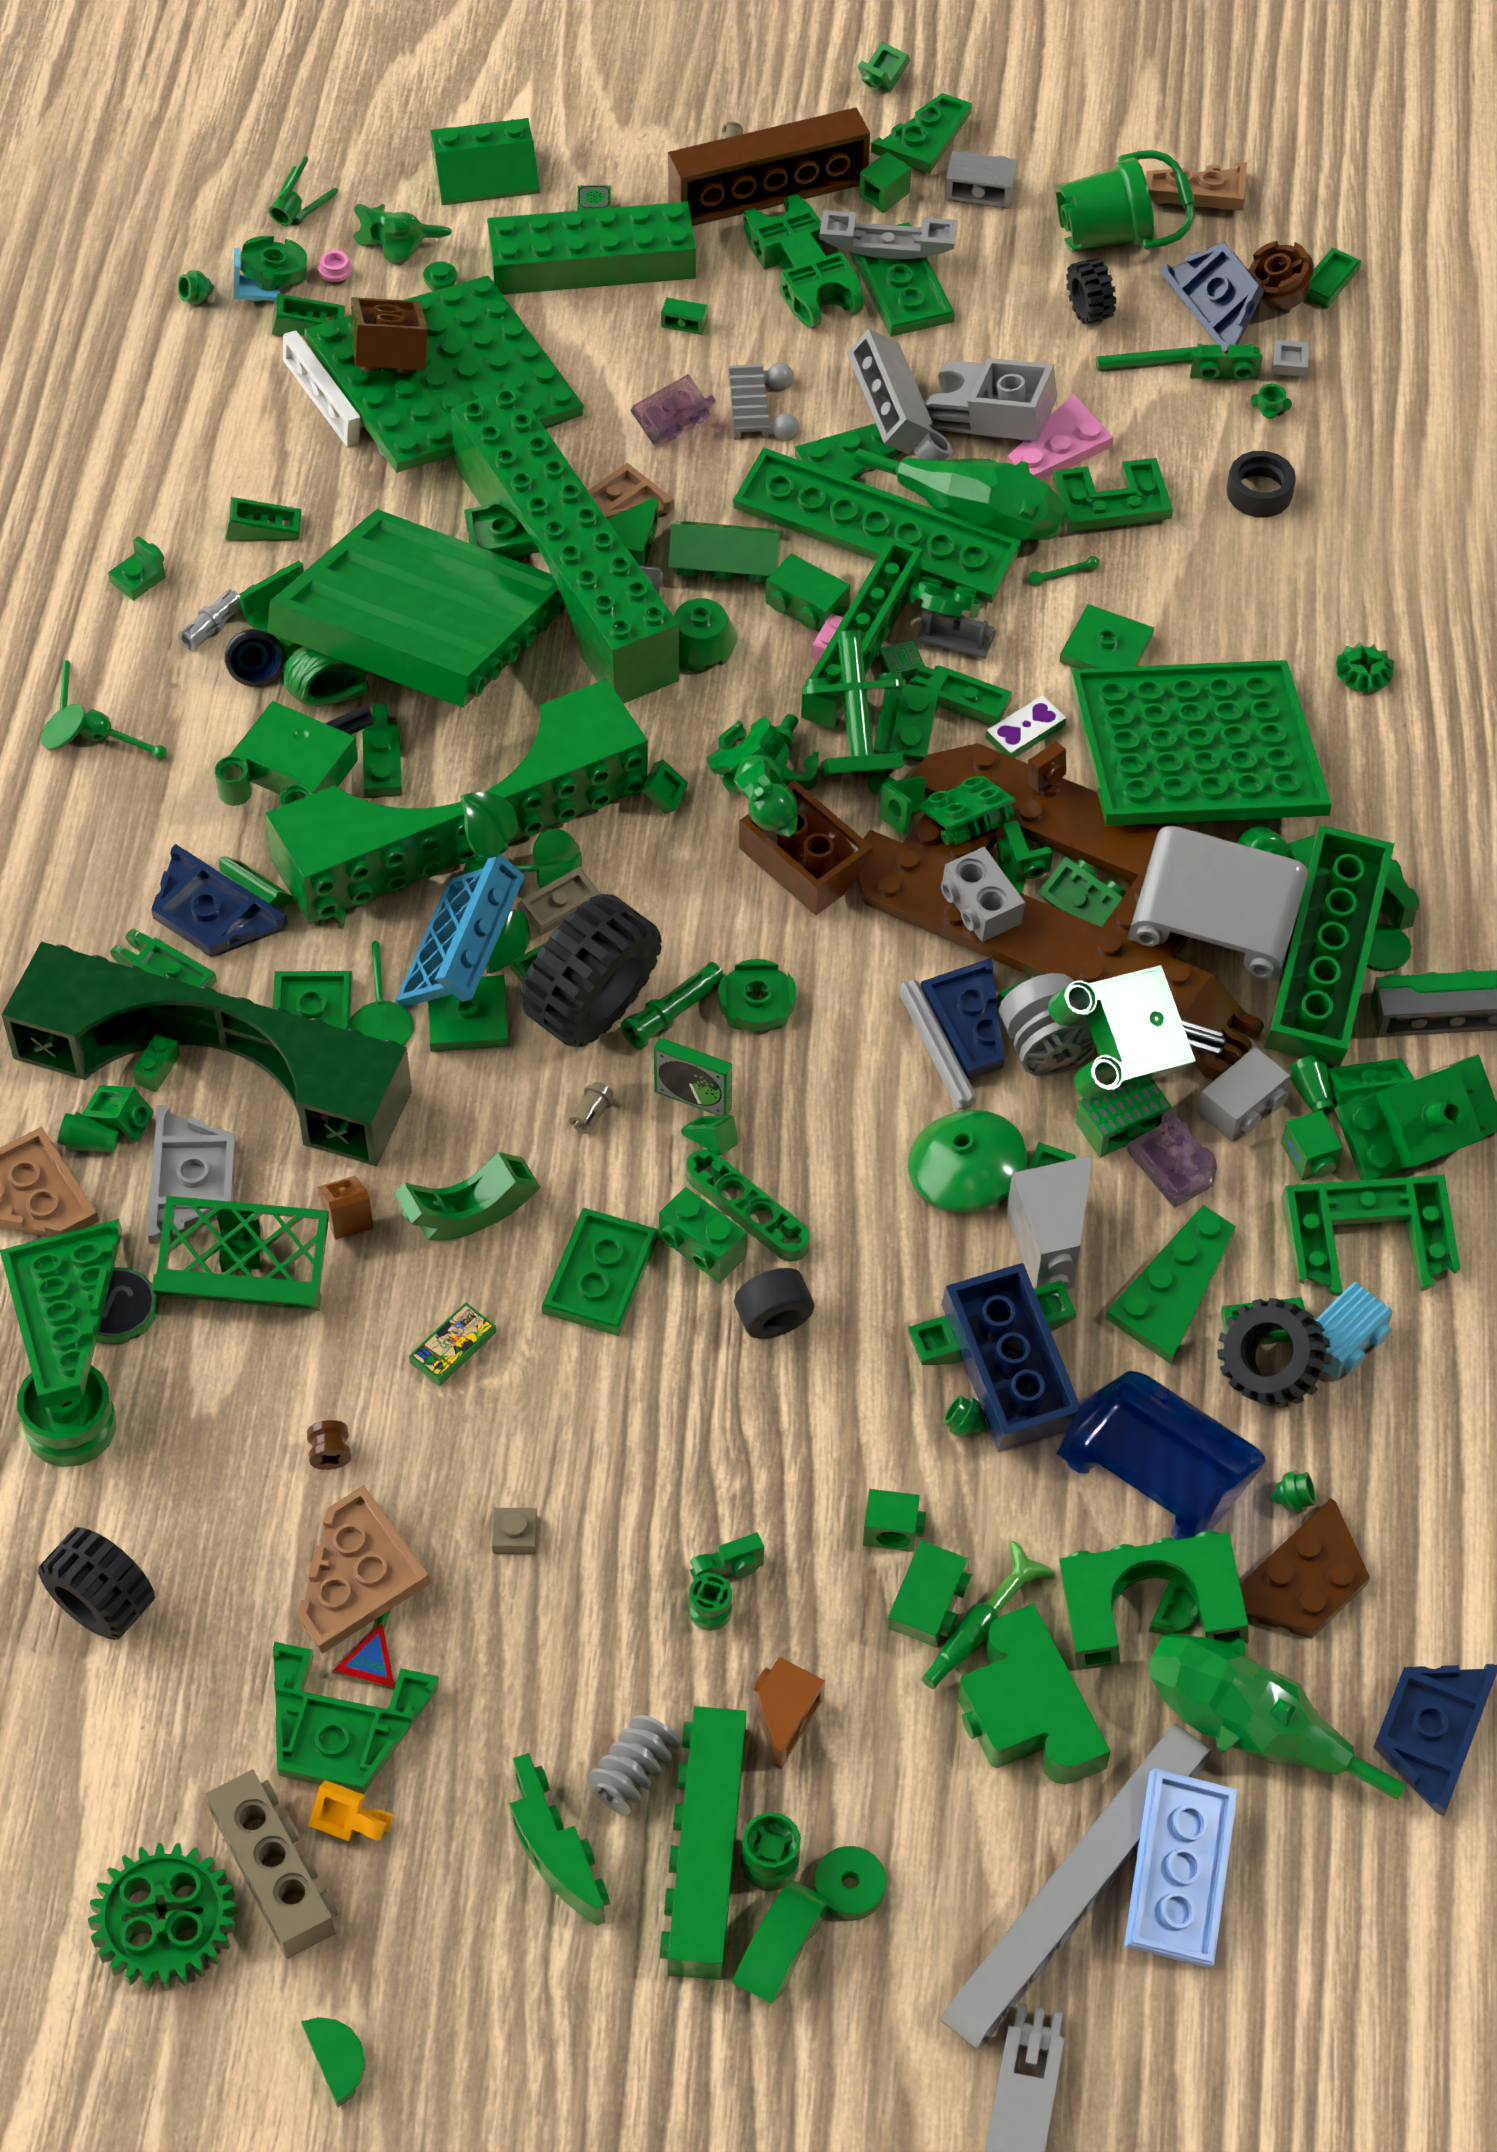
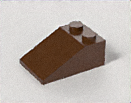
(388, 335)

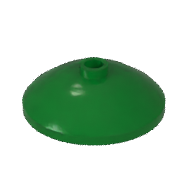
(969, 1175)

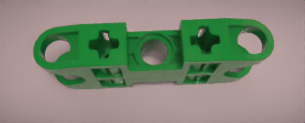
(808, 275)

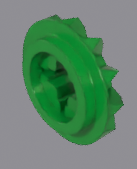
(1356, 676)

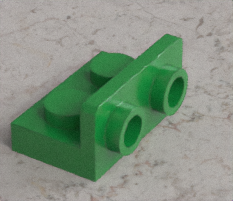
(1079, 893)
(1363, 1079)

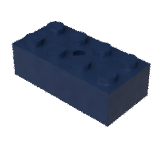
(1001, 1320)

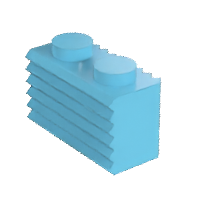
(1352, 1326)

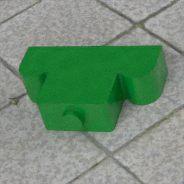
(1030, 1702)

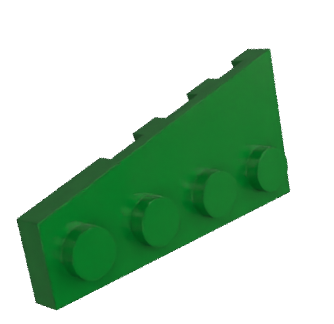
(1170, 1289)

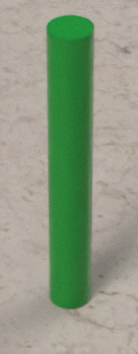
(1143, 358)

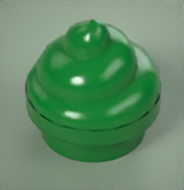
(194, 287)
(965, 1417)
(1294, 1491)

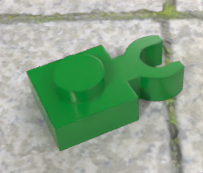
(733, 1558)

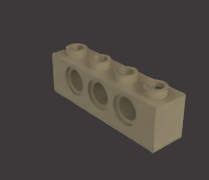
(294, 1925)

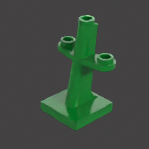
(856, 709)

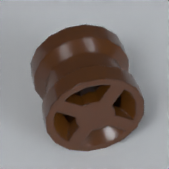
(328, 1444)

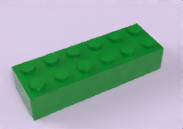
(592, 248)
(1329, 946)

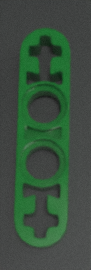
(751, 1201)

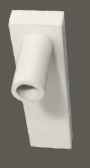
(321, 388)

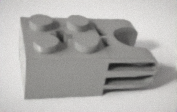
(994, 398)

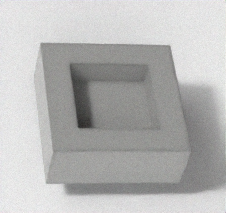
(1290, 358)

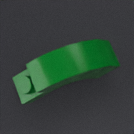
(472, 1204)

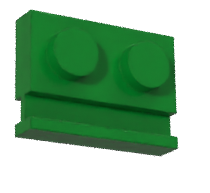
(906, 722)

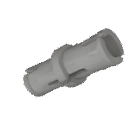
(210, 620)

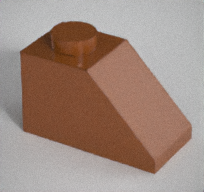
(786, 1706)

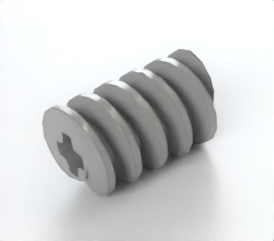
(630, 1760)

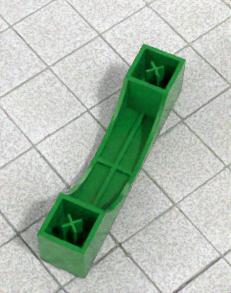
(613, 607)
(352, 850)

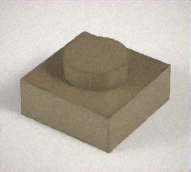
(514, 1530)

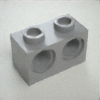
(988, 891)

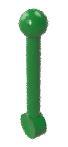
(1036, 578)

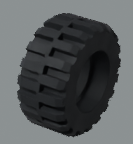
(590, 970)

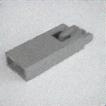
(1022, 2101)

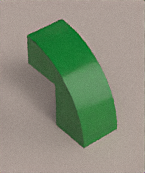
(780, 1940)

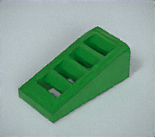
(297, 314)
(243, 522)

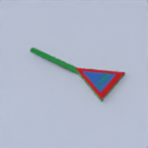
(370, 1659)

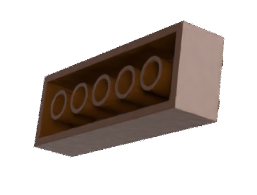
(769, 165)

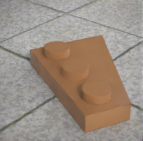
(1210, 188)

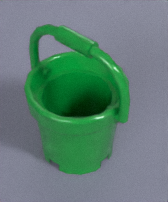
(1117, 205)

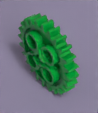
(163, 1954)

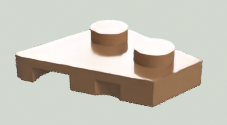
(627, 489)

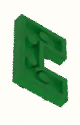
(1140, 502)

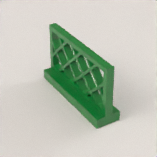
(238, 1288)

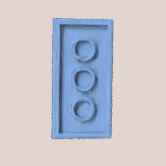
(1181, 1868)

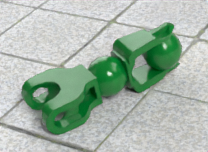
(756, 774)

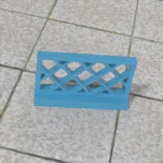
(462, 934)

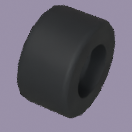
(774, 1303)

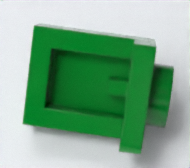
(884, 67)
(1021, 860)
(242, 1243)

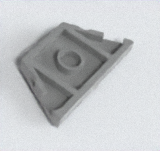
(188, 1163)

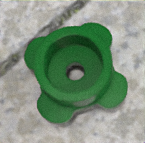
(1271, 400)

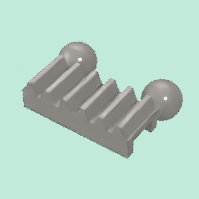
(750, 401)

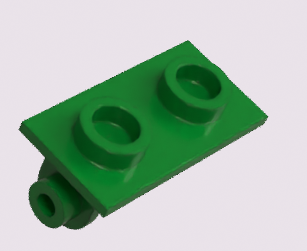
(1240, 362)

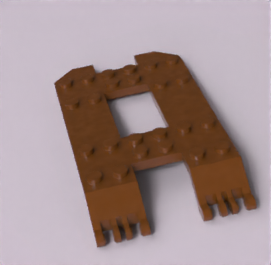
(1068, 818)

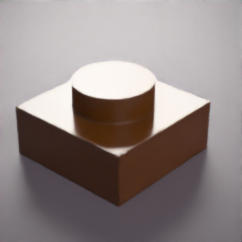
(1047, 767)

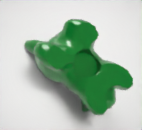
(397, 232)

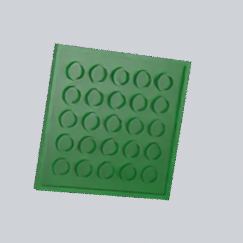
(471, 351)
(1198, 743)

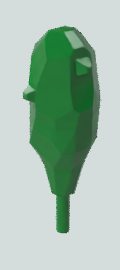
(980, 492)
(1252, 1708)

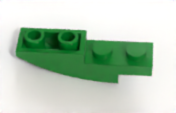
(555, 1851)

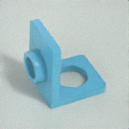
(247, 288)

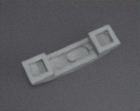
(887, 241)

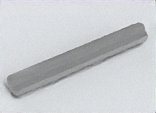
(937, 1044)

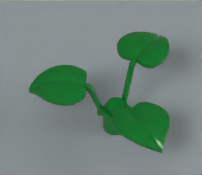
(488, 825)

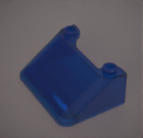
(1162, 1450)

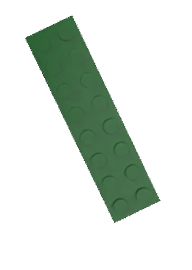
(866, 517)

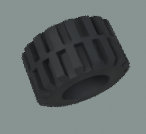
(1241, 1348)
(96, 1583)

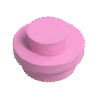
(335, 266)

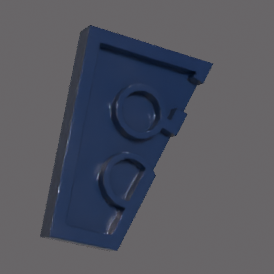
(969, 1016)

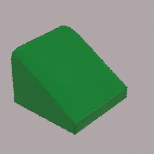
(713, 1132)

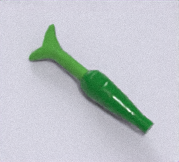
(974, 1625)

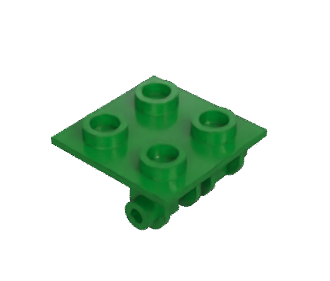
(966, 807)

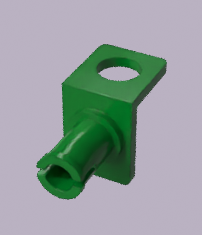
(897, 798)

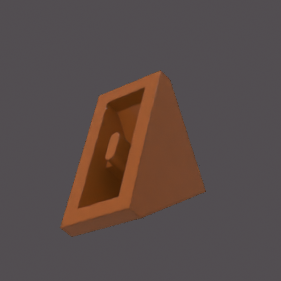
(347, 1206)

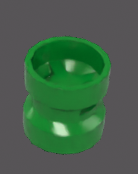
(706, 1610)

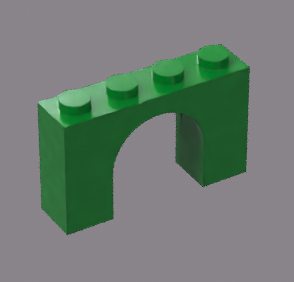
(1198, 1564)

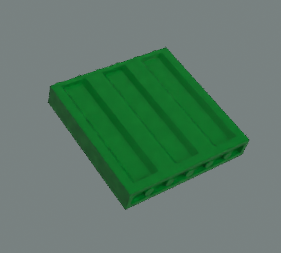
(417, 607)

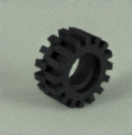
(1091, 290)

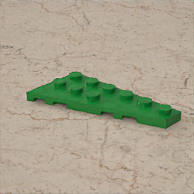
(59, 1304)

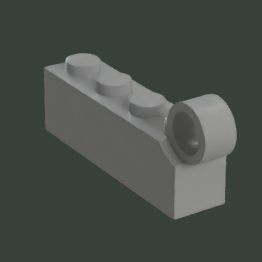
(895, 398)

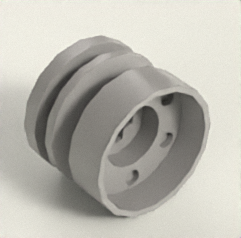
(1038, 1040)

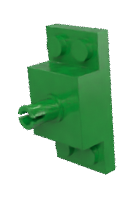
(1419, 1118)

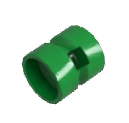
(770, 1851)

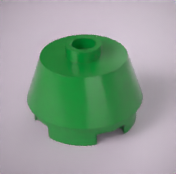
(704, 634)

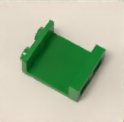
(257, 597)

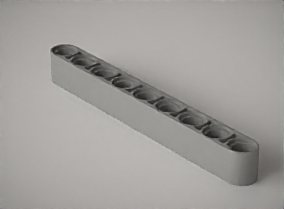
(1066, 1897)

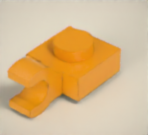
(342, 1814)

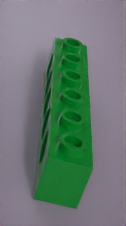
(873, 613)

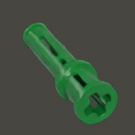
(660, 1014)

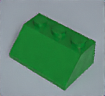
(484, 161)
(724, 550)

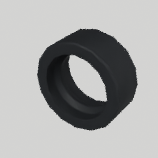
(1261, 464)

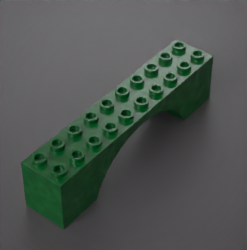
(87, 1012)

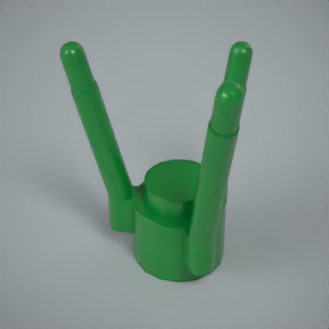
(288, 203)

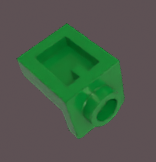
(140, 570)
(120, 1109)

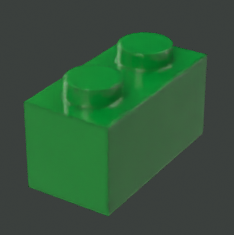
(684, 316)
(156, 1062)

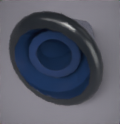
(255, 658)

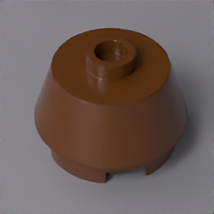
(1283, 273)

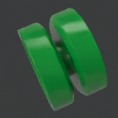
(70, 1431)

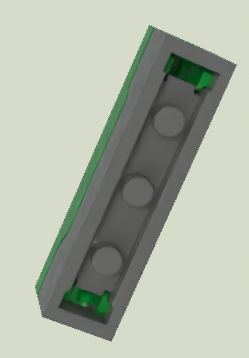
(1435, 1003)

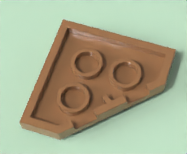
(39, 1189)
(357, 1571)

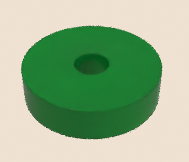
(853, 1863)

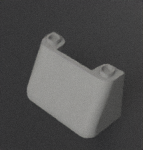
(1220, 897)

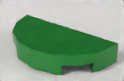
(1175, 1611)
(338, 2056)

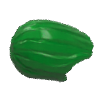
(322, 679)

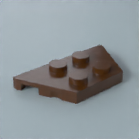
(1307, 1576)

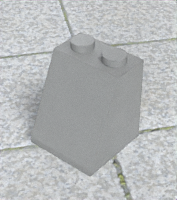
(1048, 1218)

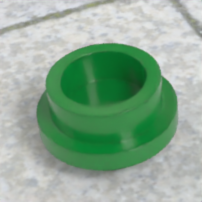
(439, 275)

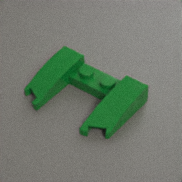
(1418, 1201)

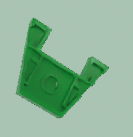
(336, 1737)

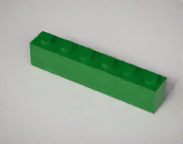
(706, 1843)

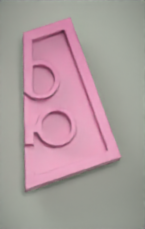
(1067, 439)

